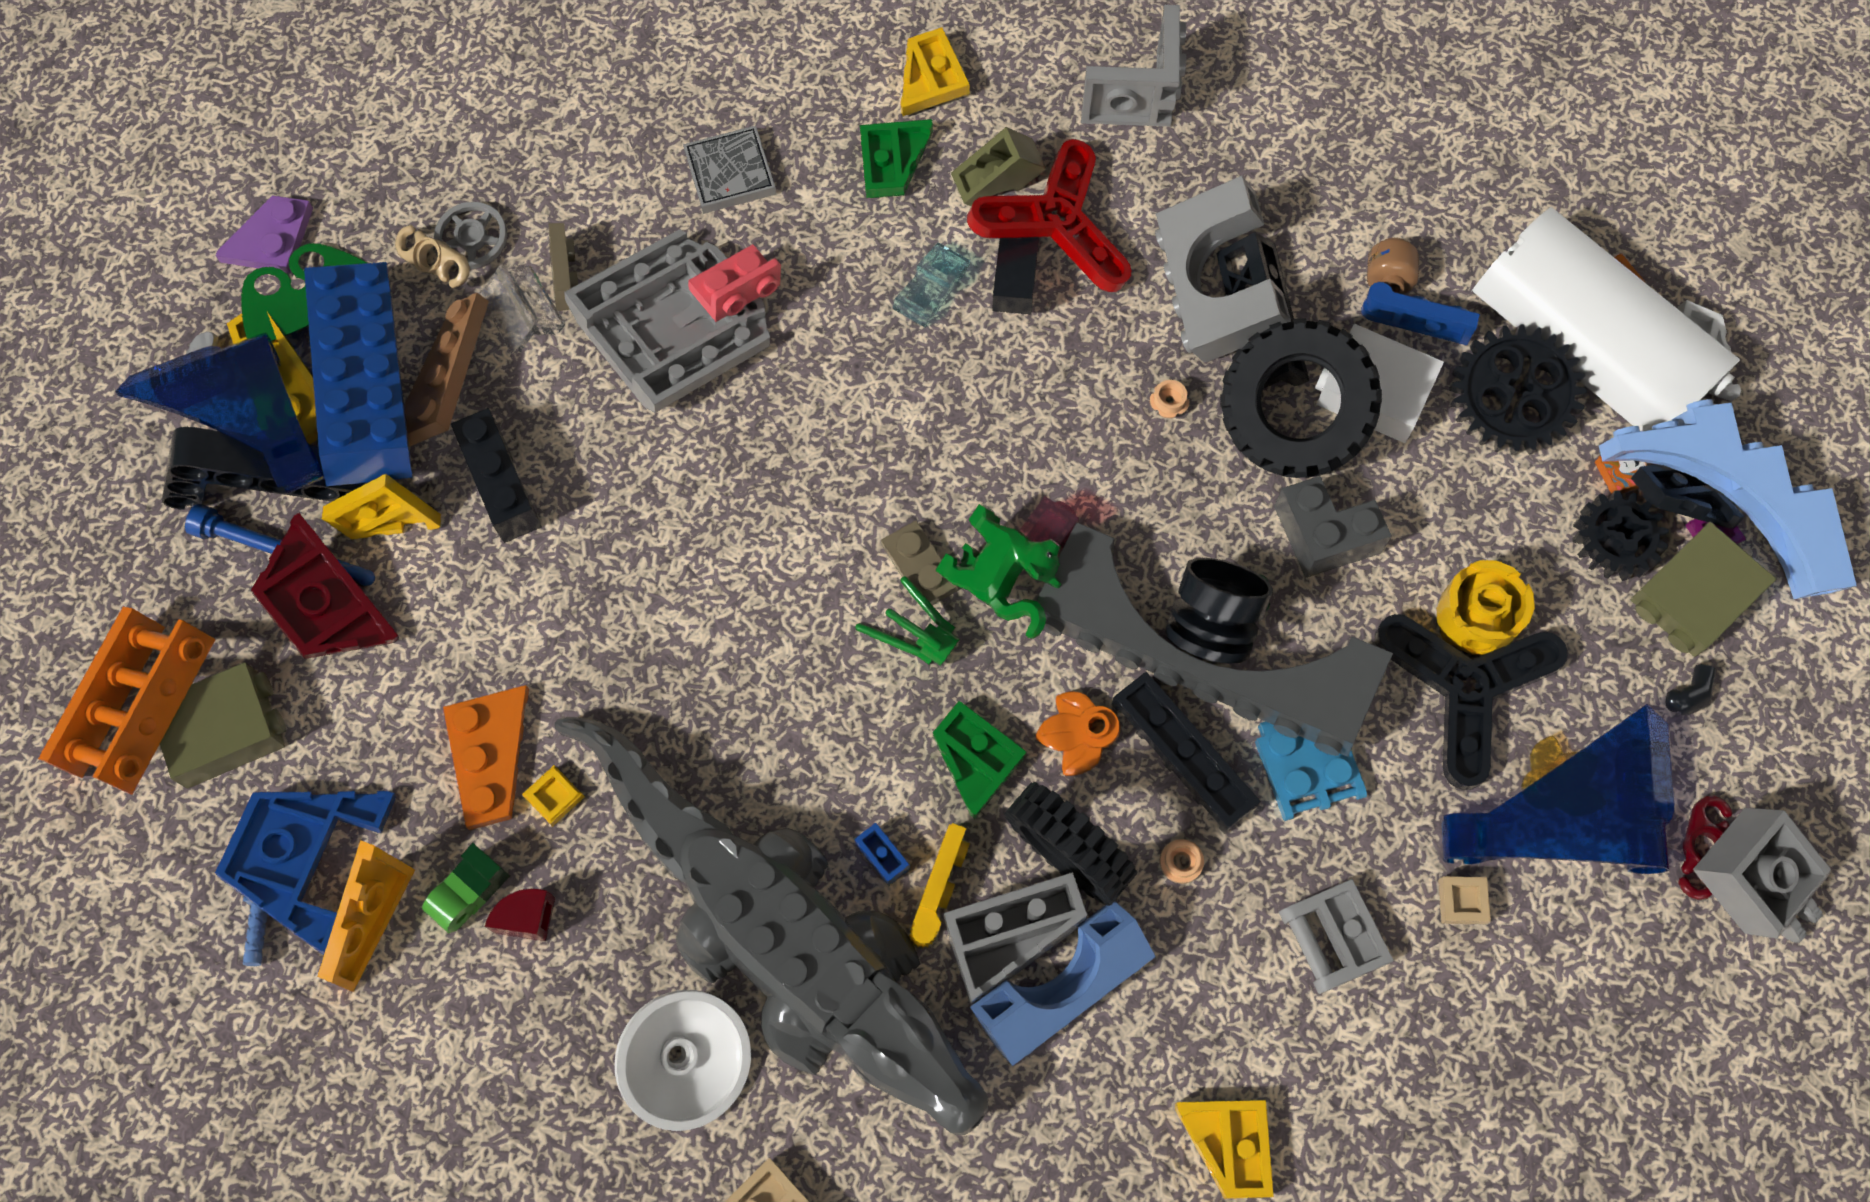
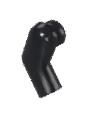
(1695, 696)

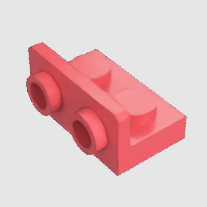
(735, 282)

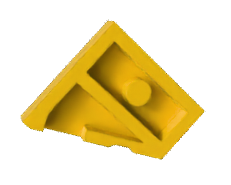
(1232, 1144)

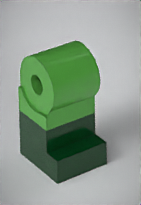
(464, 889)

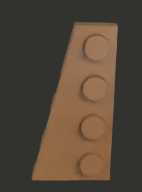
(444, 370)

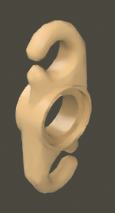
(418, 256)

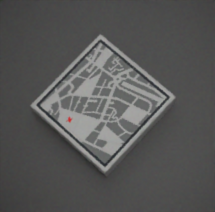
(729, 169)

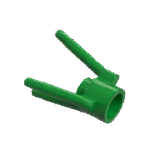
(935, 641)

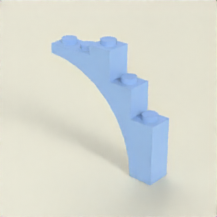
(1796, 521)

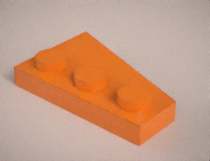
(485, 753)

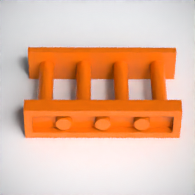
(105, 688)

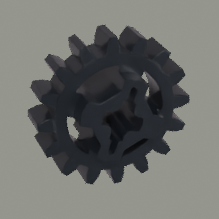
(1620, 535)

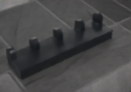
(1186, 752)

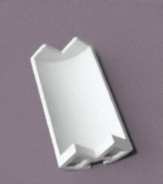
(1628, 337)

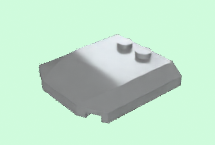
(657, 328)

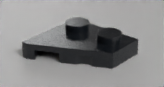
(1686, 495)

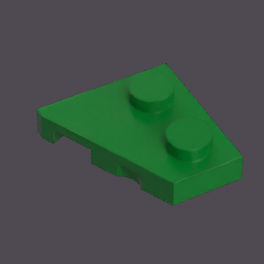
(892, 155)
(976, 756)

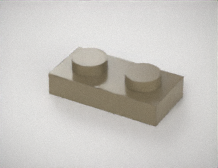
(561, 253)
(918, 561)

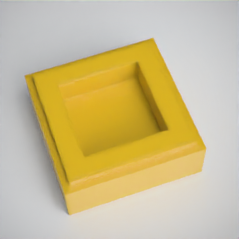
(553, 795)

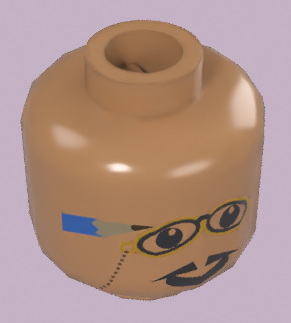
(1395, 264)

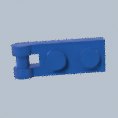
(1419, 314)

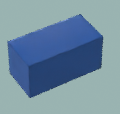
(882, 854)

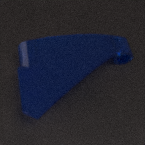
(237, 394)
(1593, 807)

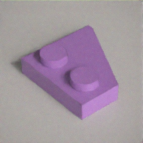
(268, 235)

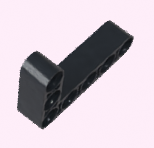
(213, 457)

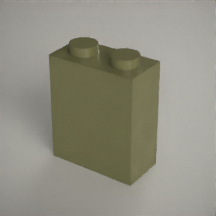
(1702, 590)
(222, 726)

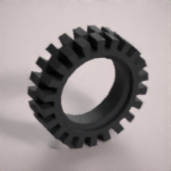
(1071, 843)

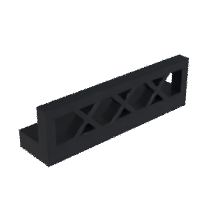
(1261, 265)

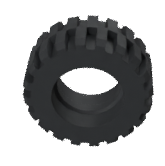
(1301, 342)

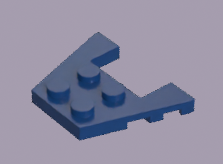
(282, 845)

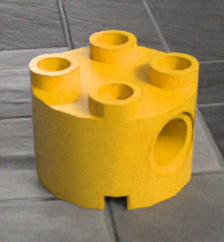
(1484, 607)

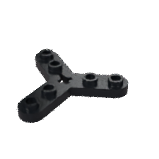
(1469, 715)

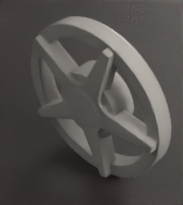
(471, 233)

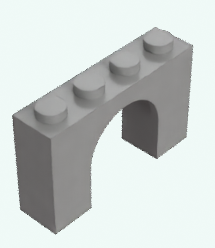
(1188, 237)

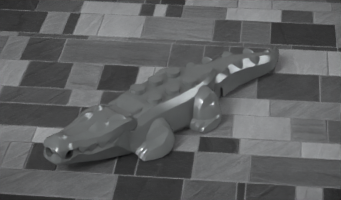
(822, 973)

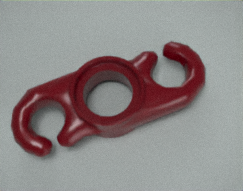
(1701, 826)

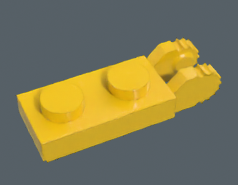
(938, 888)

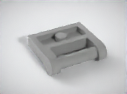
(1348, 929)

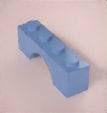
(1106, 955)

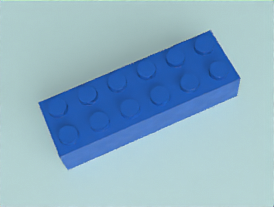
(356, 374)

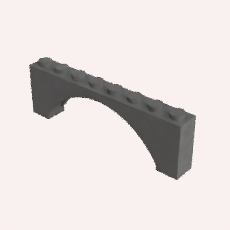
(1312, 700)

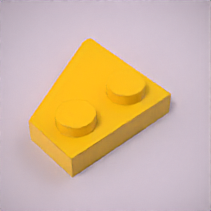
(931, 73)
(379, 508)

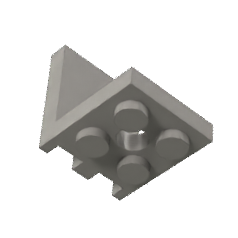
(1147, 91)

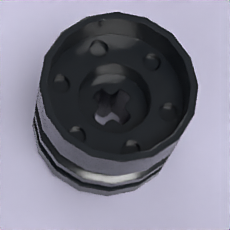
(1218, 610)

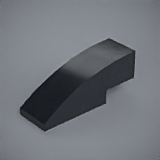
(1015, 275)

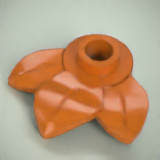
(1072, 732)

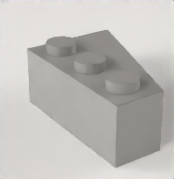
(1011, 931)

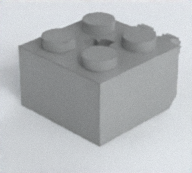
(1765, 874)

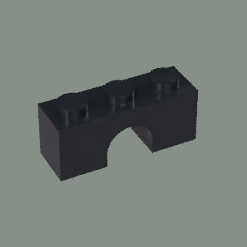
(495, 475)

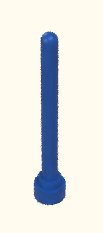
(206, 523)

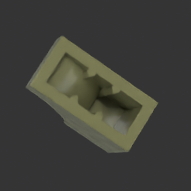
(1000, 165)

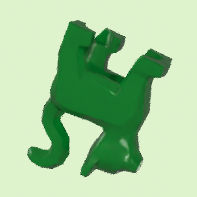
(996, 568)

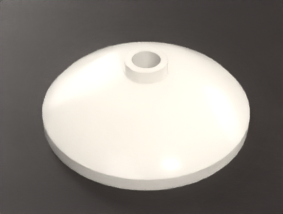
(704, 1077)

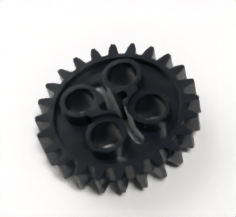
(1552, 401)

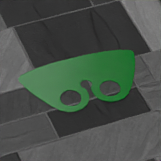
(288, 304)

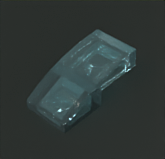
(932, 285)

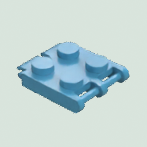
(1302, 770)

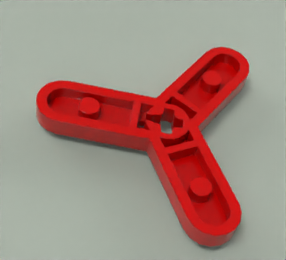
(1032, 217)

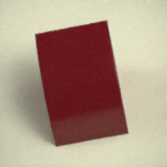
(523, 914)

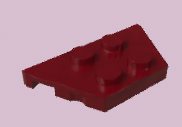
(317, 598)

